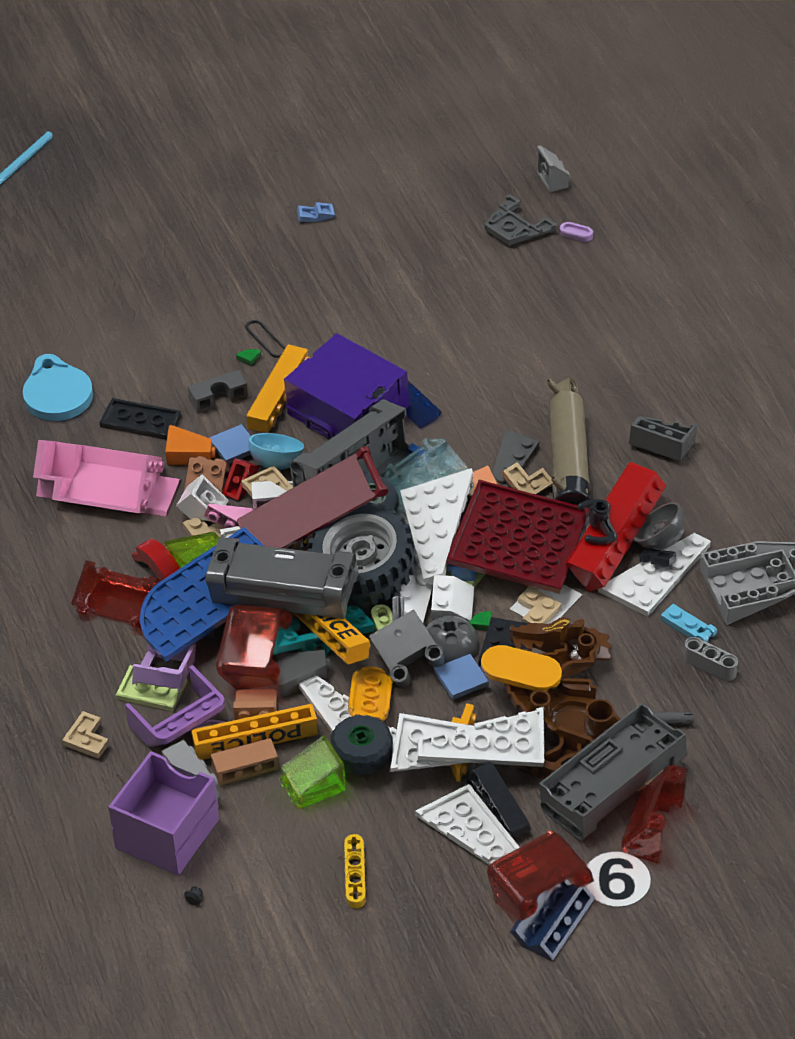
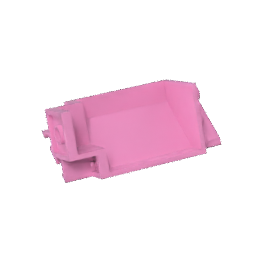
(103, 478)

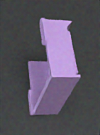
(164, 676)

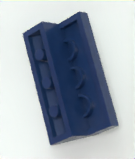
(554, 919)

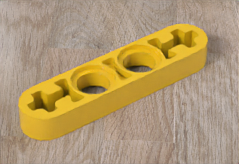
(352, 871)

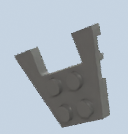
(511, 227)

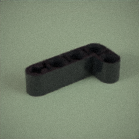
(488, 783)

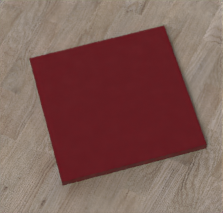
(518, 536)

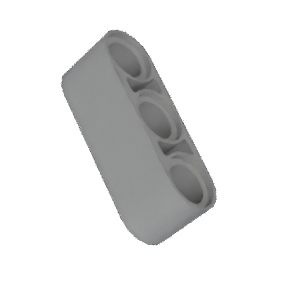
(710, 658)

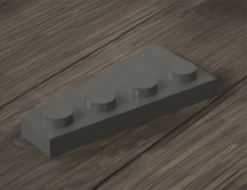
(512, 450)

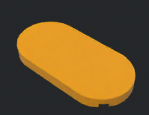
(521, 668)
(370, 693)

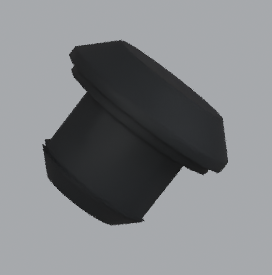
(193, 896)

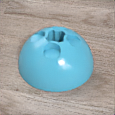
(274, 449)

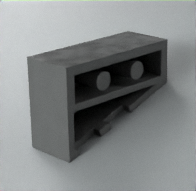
(662, 438)

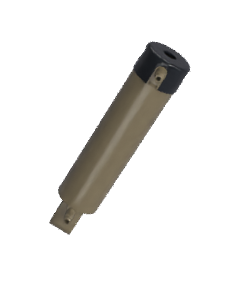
(568, 443)

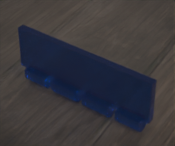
(421, 410)

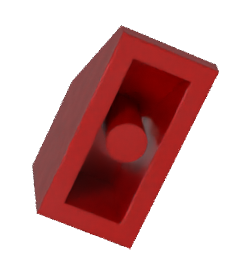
(239, 471)

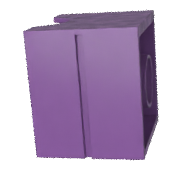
(163, 814)

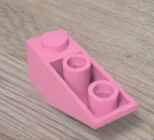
(225, 515)

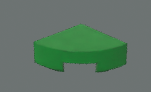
(248, 356)
(481, 620)

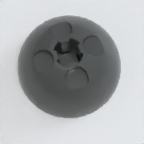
(662, 527)
(454, 636)

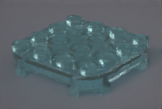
(425, 464)

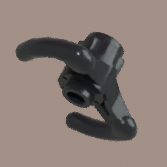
(600, 519)

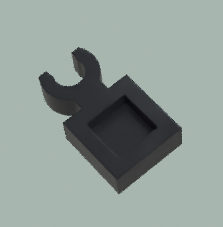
(660, 557)

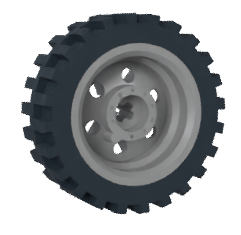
(381, 548)

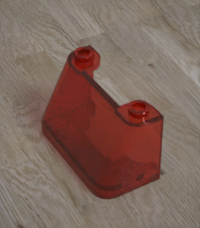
(111, 594)
(249, 646)
(646, 826)
(533, 870)

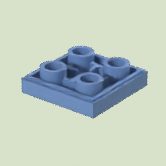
(232, 444)
(461, 676)

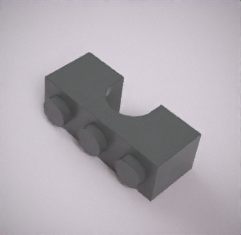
(229, 385)

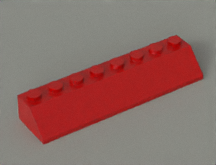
(630, 504)

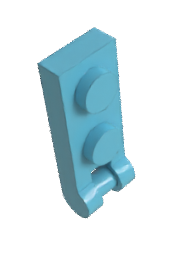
(687, 624)

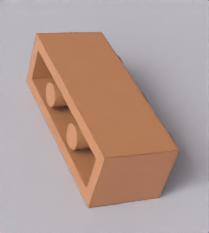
(244, 761)

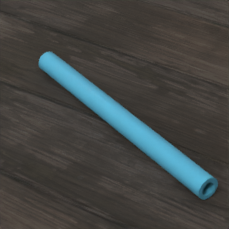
(25, 156)

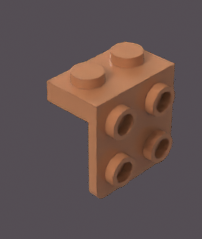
(212, 469)
(254, 702)

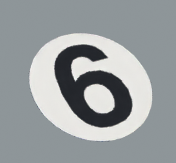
(618, 879)

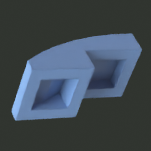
(320, 212)

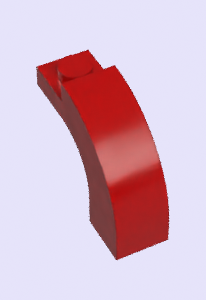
(157, 558)

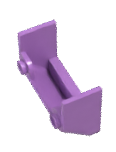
(182, 721)

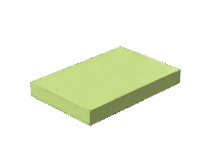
(147, 694)

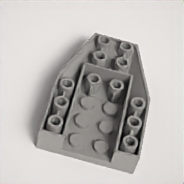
(749, 577)

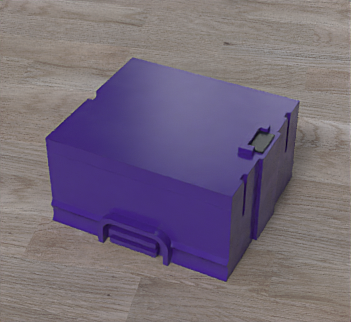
(342, 385)

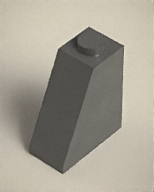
(299, 667)

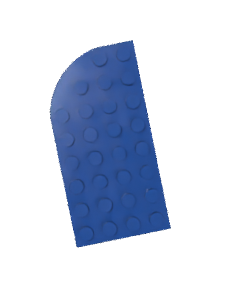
(181, 608)

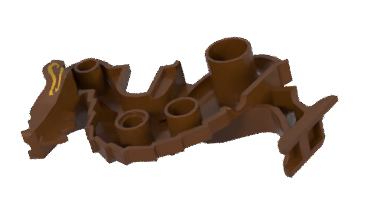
(570, 708)

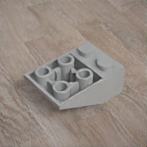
(185, 761)

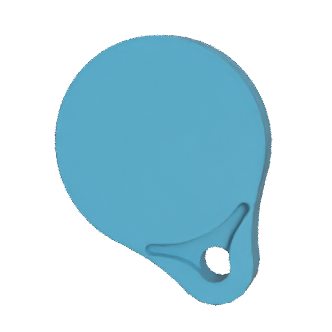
(56, 391)

